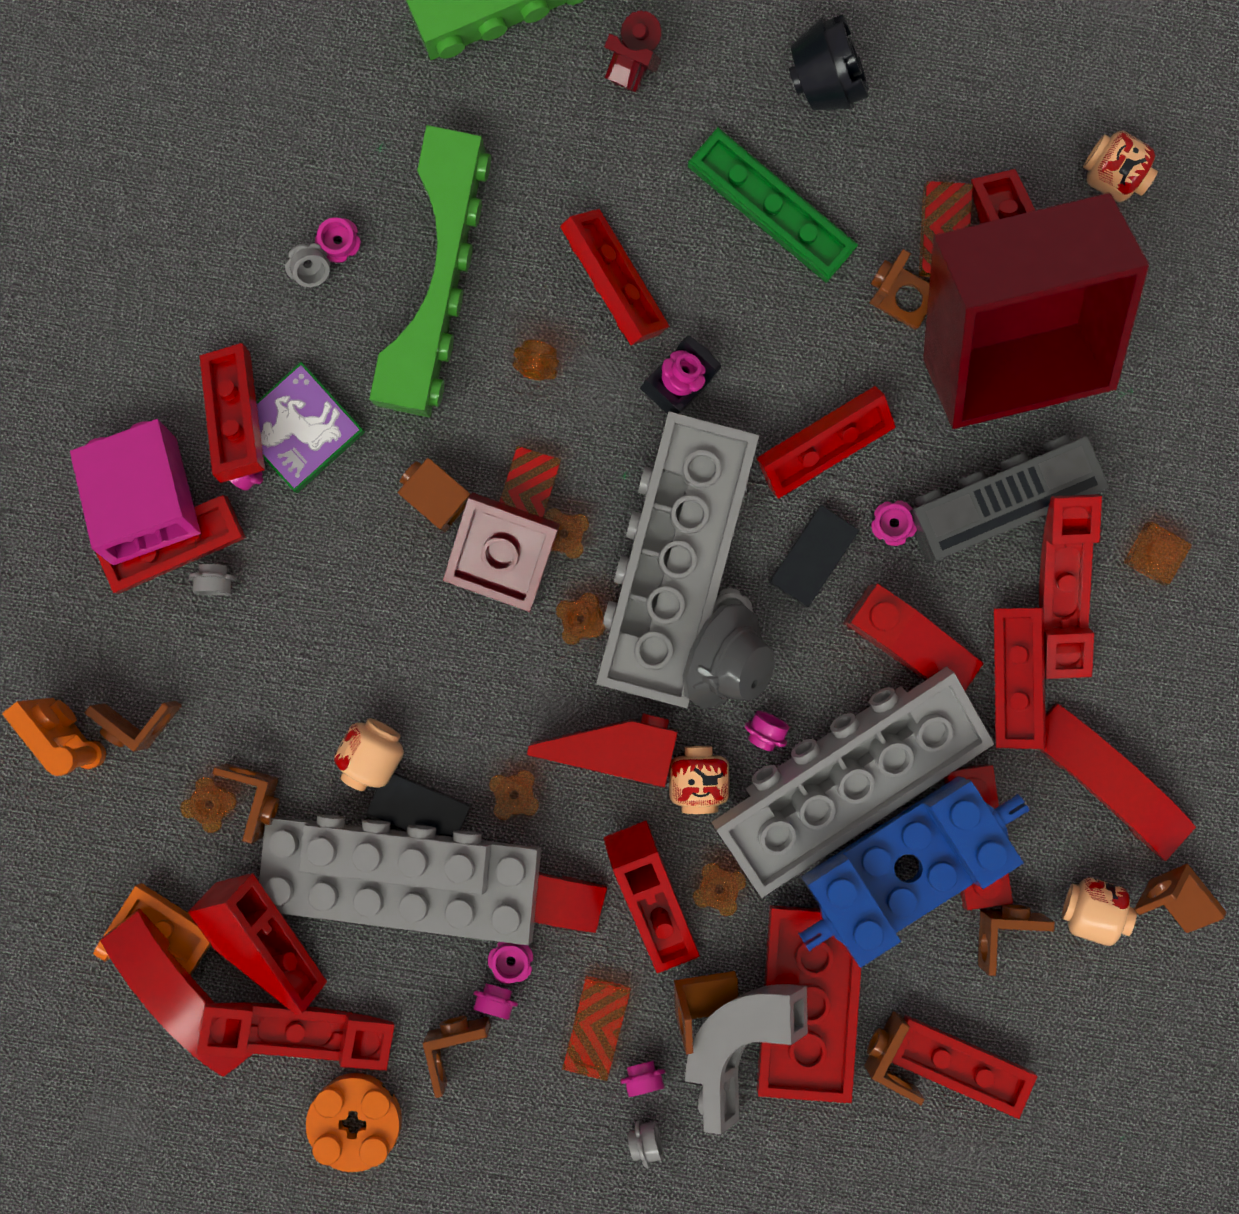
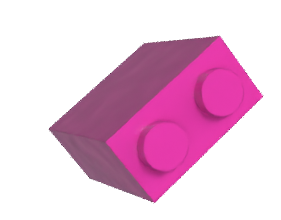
(134, 492)

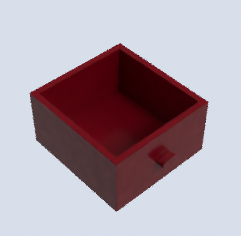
(1031, 309)

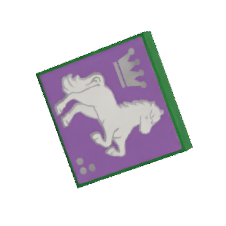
(303, 427)

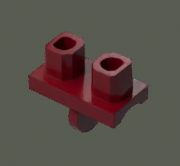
(634, 53)

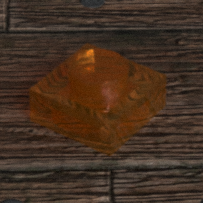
(1157, 553)

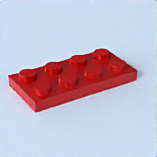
(824, 1059)

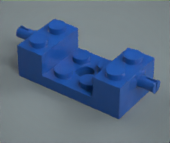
(956, 845)

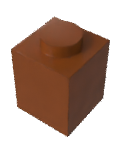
(433, 493)

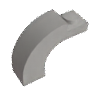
(761, 1015)

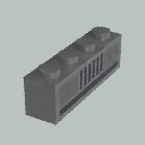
(1006, 499)

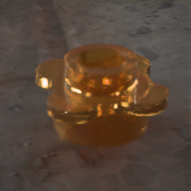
(536, 360)
(575, 526)
(593, 619)
(220, 798)
(507, 806)
(726, 900)

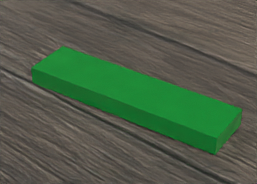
(772, 205)

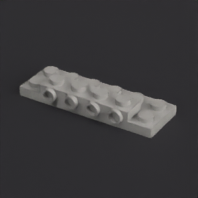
(675, 556)
(851, 778)
(401, 878)

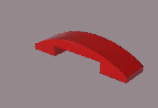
(1065, 584)
(1115, 783)
(569, 902)
(162, 984)
(275, 1030)

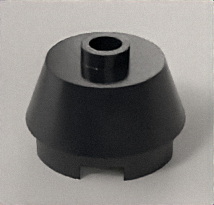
(828, 66)

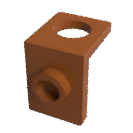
(889, 280)
(123, 733)
(264, 803)
(1183, 897)
(1012, 918)
(701, 998)
(451, 1033)
(881, 1052)

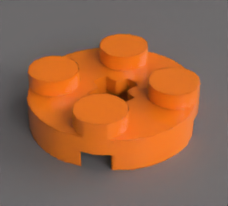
(333, 1142)

